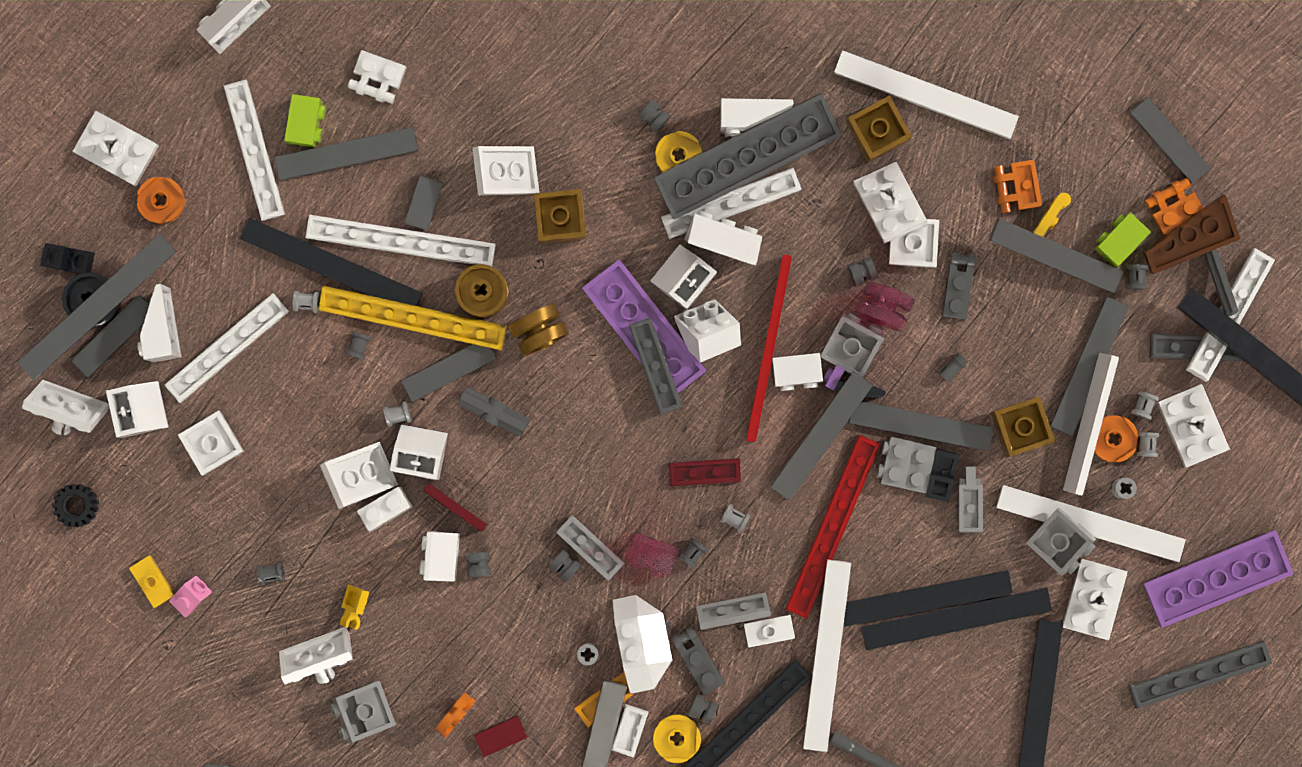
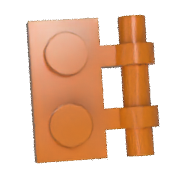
(1025, 186)
(1174, 215)

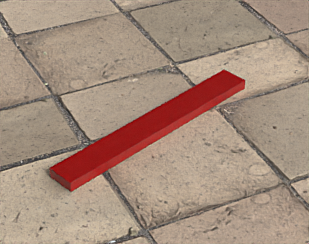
(768, 348)
(832, 526)

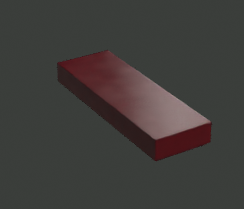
(704, 472)
(455, 507)

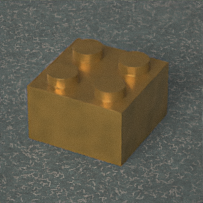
(878, 129)
(560, 216)
(1022, 427)

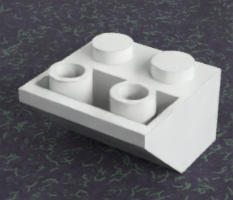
(683, 277)
(708, 330)
(137, 409)
(419, 452)
(440, 556)

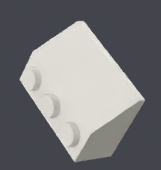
(230, 21)
(724, 237)

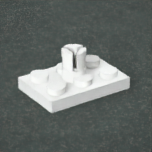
(115, 148)
(505, 170)
(890, 202)
(65, 407)
(1193, 425)
(358, 475)
(1094, 599)
(316, 657)

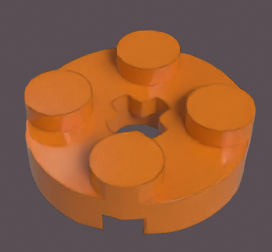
(147, 198)
(1126, 442)
(455, 714)

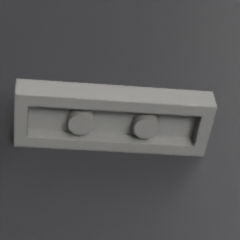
(590, 547)
(733, 611)

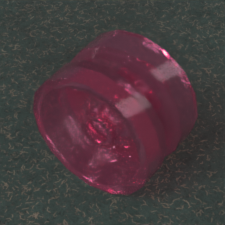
(884, 306)

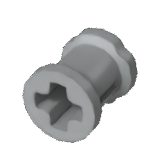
(305, 301)
(397, 414)
(1145, 414)
(1147, 444)
(1131, 488)
(735, 518)
(582, 659)

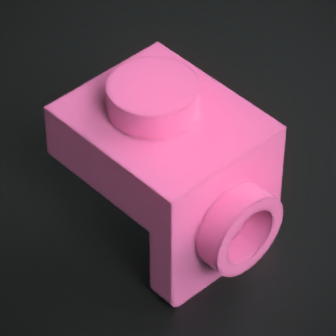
(190, 596)

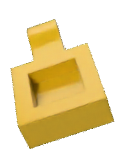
(354, 604)

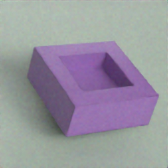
(832, 377)

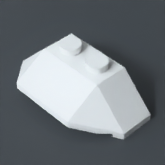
(641, 642)

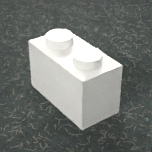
(797, 370)
(385, 509)

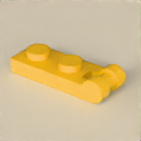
(1049, 219)

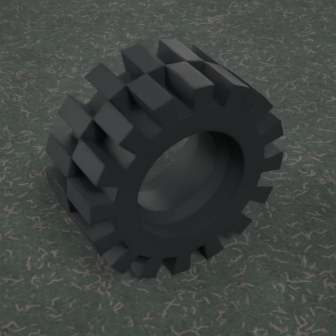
(62, 499)

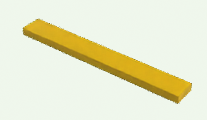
(412, 318)

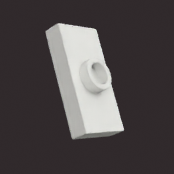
(769, 631)
(629, 730)

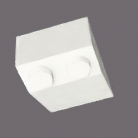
(743, 114)
(159, 330)

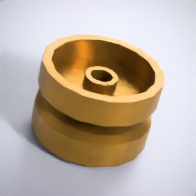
(480, 277)
(537, 327)

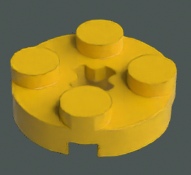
(674, 142)
(686, 748)

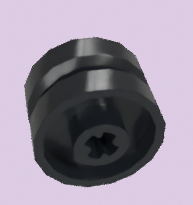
(80, 289)

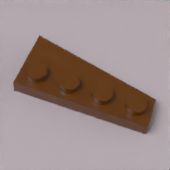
(1196, 236)

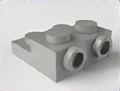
(853, 344)
(906, 464)
(1062, 542)
(362, 712)

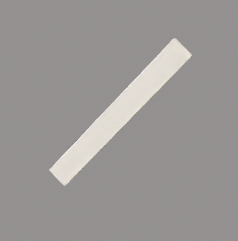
(926, 95)
(400, 241)
(1098, 525)
(827, 655)

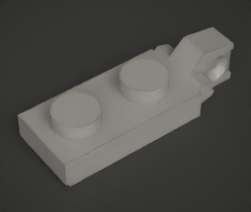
(970, 502)

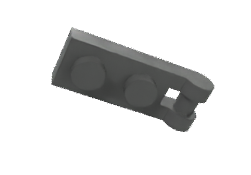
(958, 286)
(698, 661)

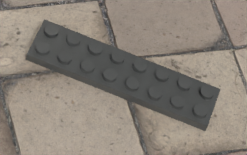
(747, 156)

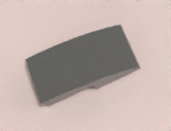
(423, 202)

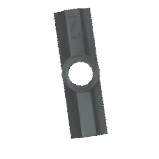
(494, 411)

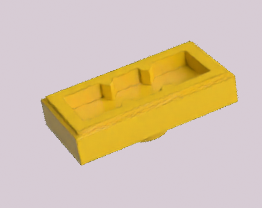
(152, 581)

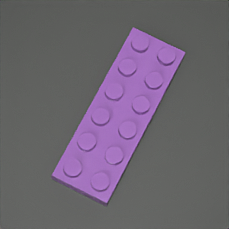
(625, 303)
(1218, 578)

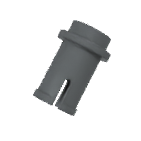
(953, 367)

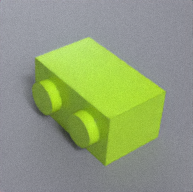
(305, 121)
(1121, 240)

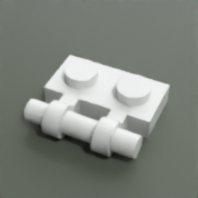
(378, 70)

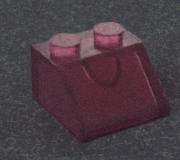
(651, 554)

